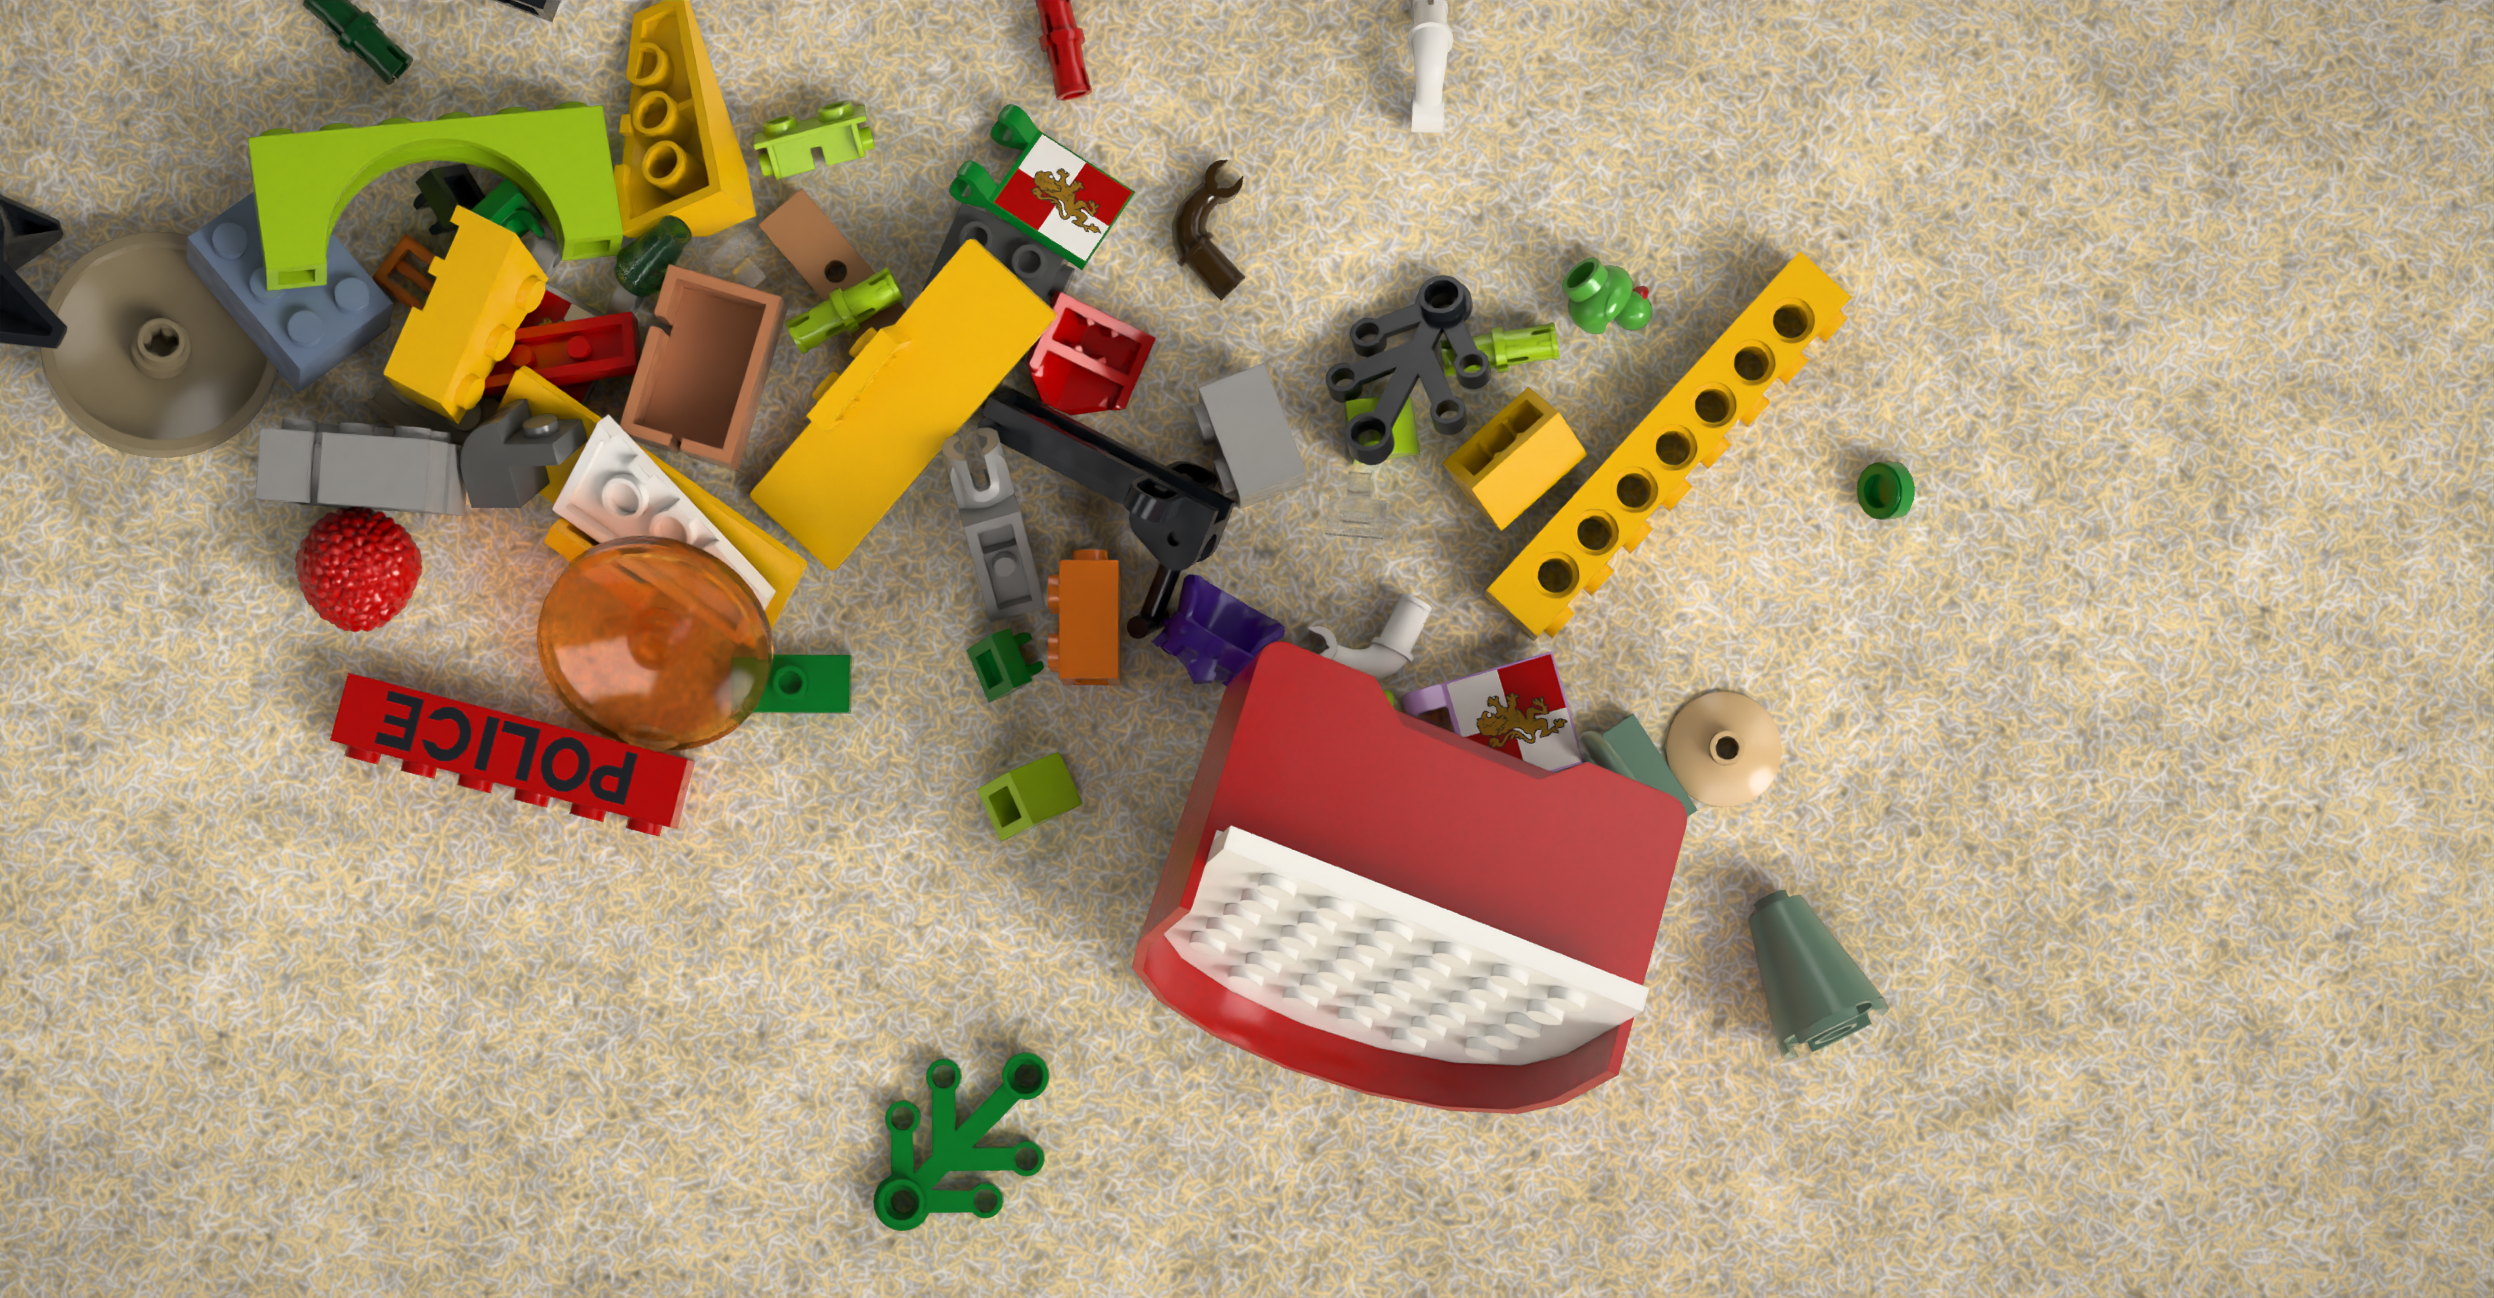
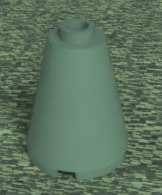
(1808, 976)

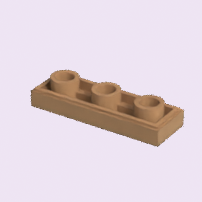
(816, 246)

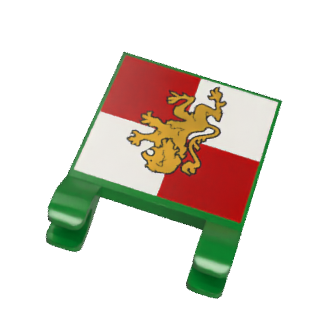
(1046, 192)

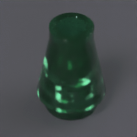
(645, 260)

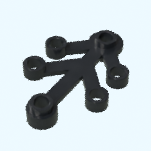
(1408, 364)

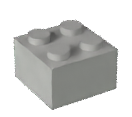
(1250, 436)

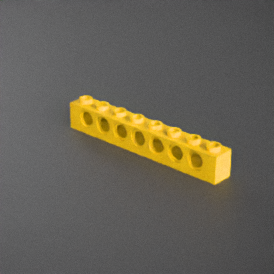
(1796, 289)

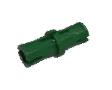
(362, 36)

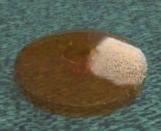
(655, 643)

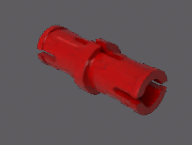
(1063, 47)

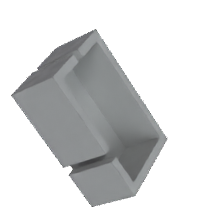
(361, 467)

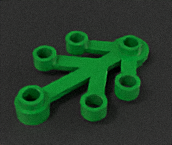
(954, 1148)

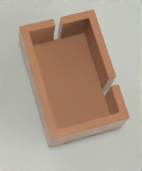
(709, 373)

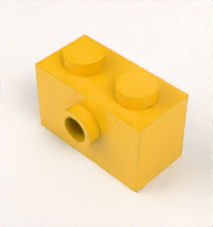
(1535, 457)

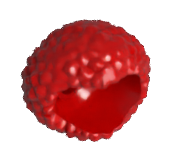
(358, 568)

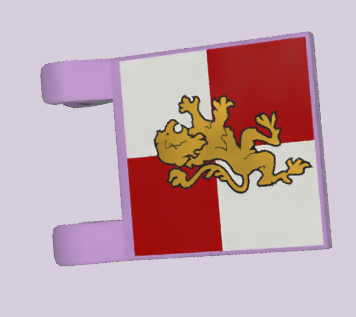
(1509, 709)

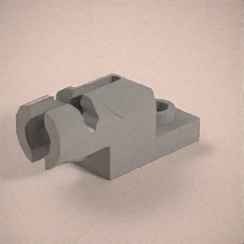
(994, 530)

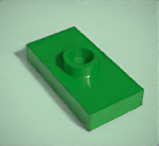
(808, 685)

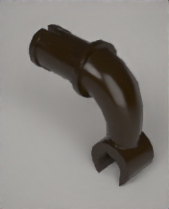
(1194, 242)

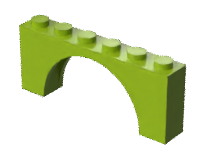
(548, 154)

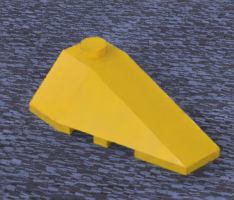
(677, 131)

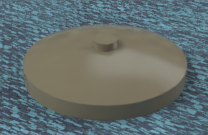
(151, 352)

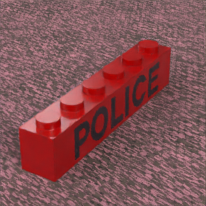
(513, 752)

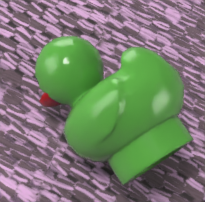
(1604, 294)

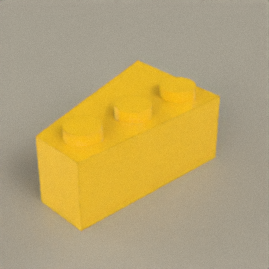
(468, 318)

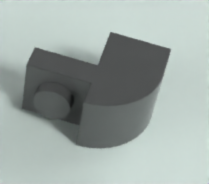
(509, 455)

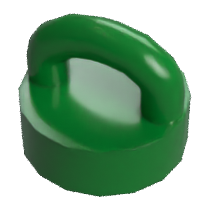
(1886, 490)

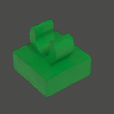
(510, 210)
(1001, 663)

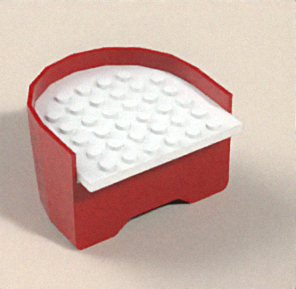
(1405, 899)

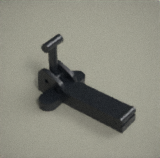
(1168, 505)

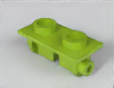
(791, 141)

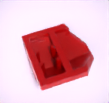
(1087, 359)

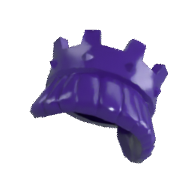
(1215, 632)

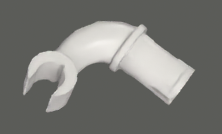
(1430, 42)
(1391, 649)

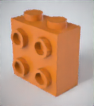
(1089, 613)

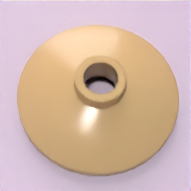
(1694, 757)

